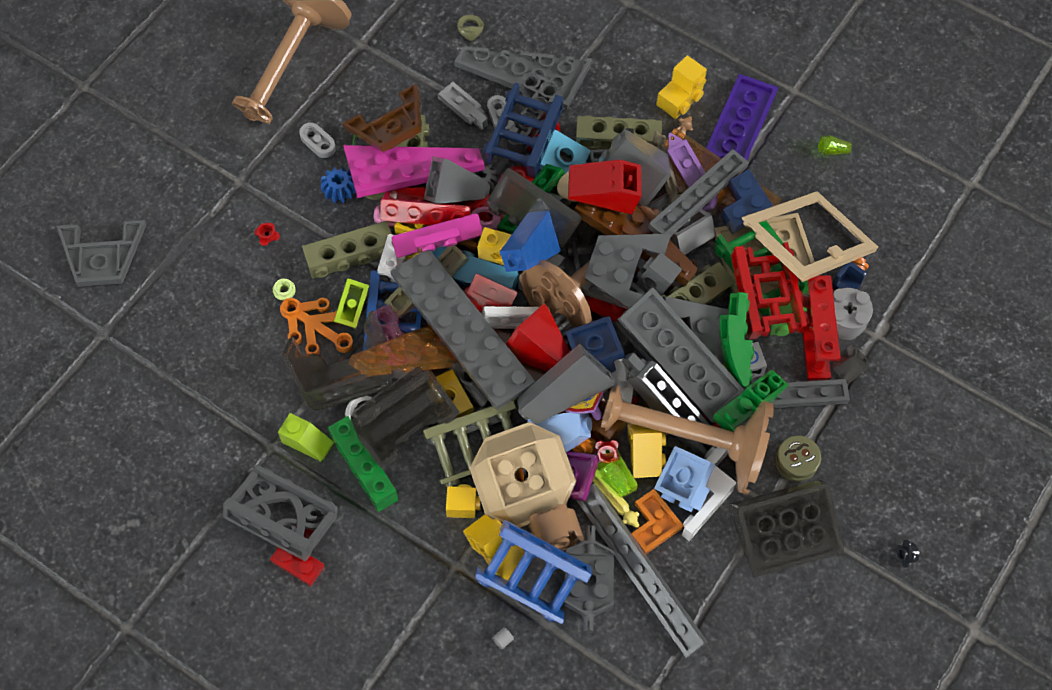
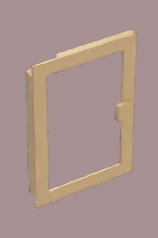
(838, 256)

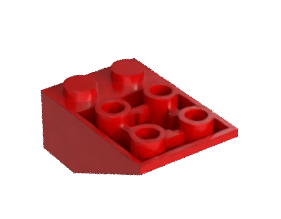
(606, 184)

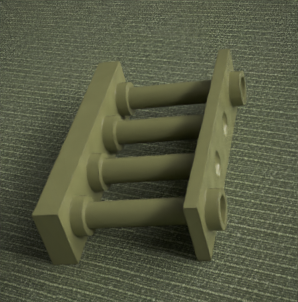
(458, 427)

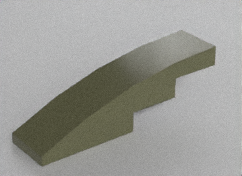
(451, 259)

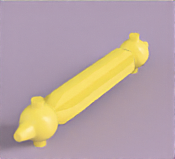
(616, 501)

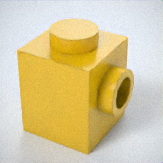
(462, 501)

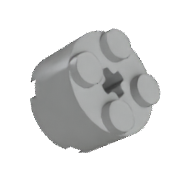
(852, 312)

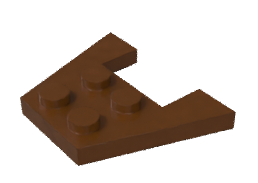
(392, 127)

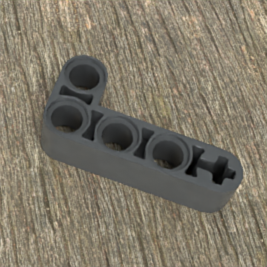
(540, 89)

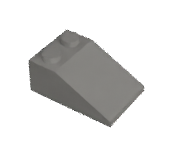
(693, 233)

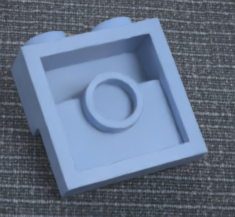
(685, 479)

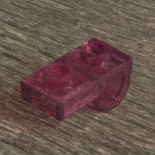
(391, 328)

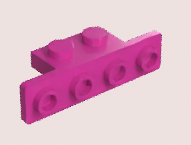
(437, 235)

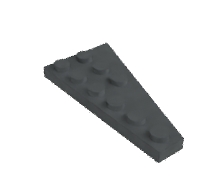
(509, 68)

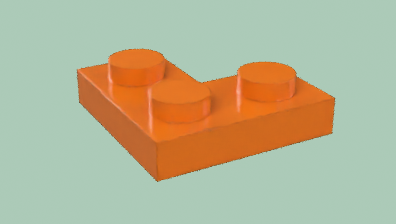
(661, 522)

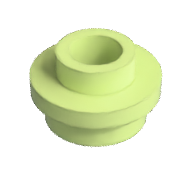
(284, 284)

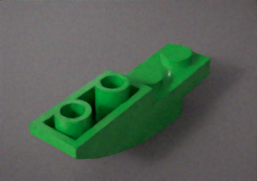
(736, 350)
(742, 408)

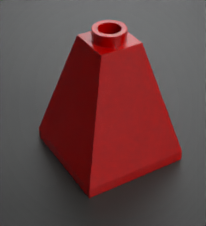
(538, 341)

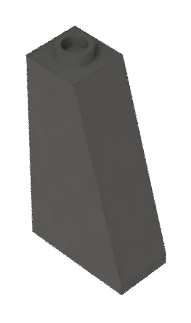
(564, 385)

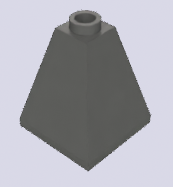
(452, 183)

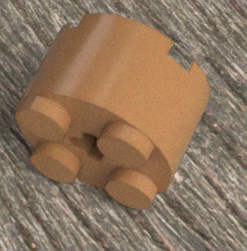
(557, 527)

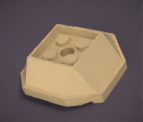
(501, 457)

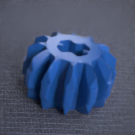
(337, 185)

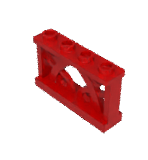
(409, 206)

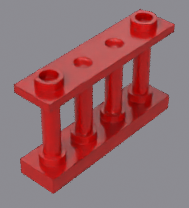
(821, 333)

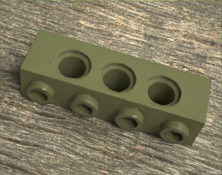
(609, 127)
(338, 246)
(705, 287)

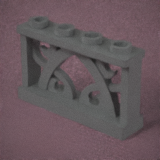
(280, 490)

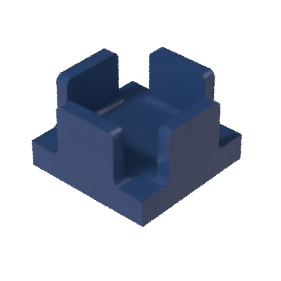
(599, 340)

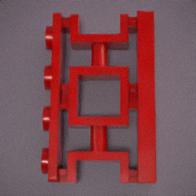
(788, 286)

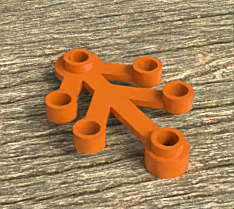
(313, 323)

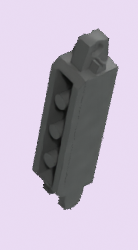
(663, 395)

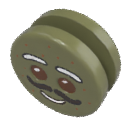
(798, 458)

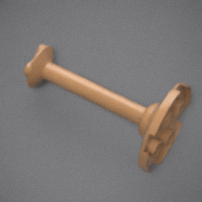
(326, 13)
(558, 291)
(744, 445)

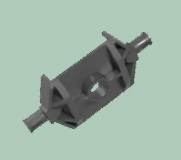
(597, 598)

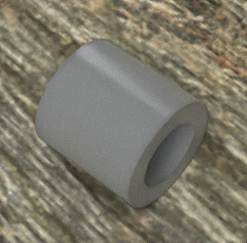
(503, 638)

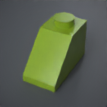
(351, 303)
(305, 437)

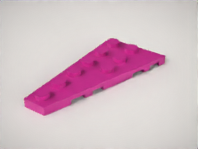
(401, 166)

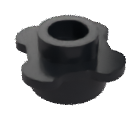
(907, 553)

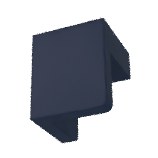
(849, 277)

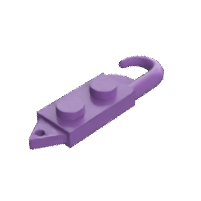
(687, 164)

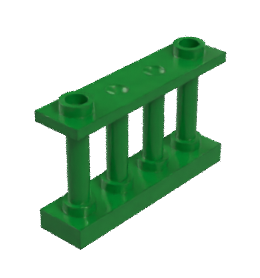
(725, 250)

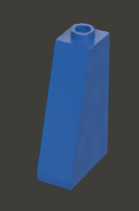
(530, 242)

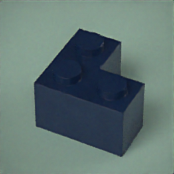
(749, 200)

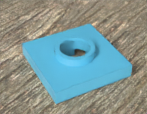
(561, 142)

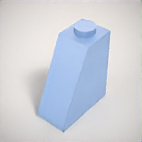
(570, 427)

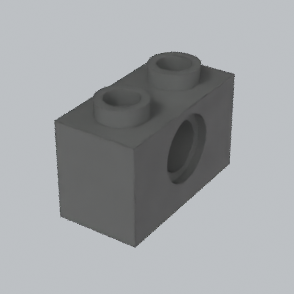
(657, 274)

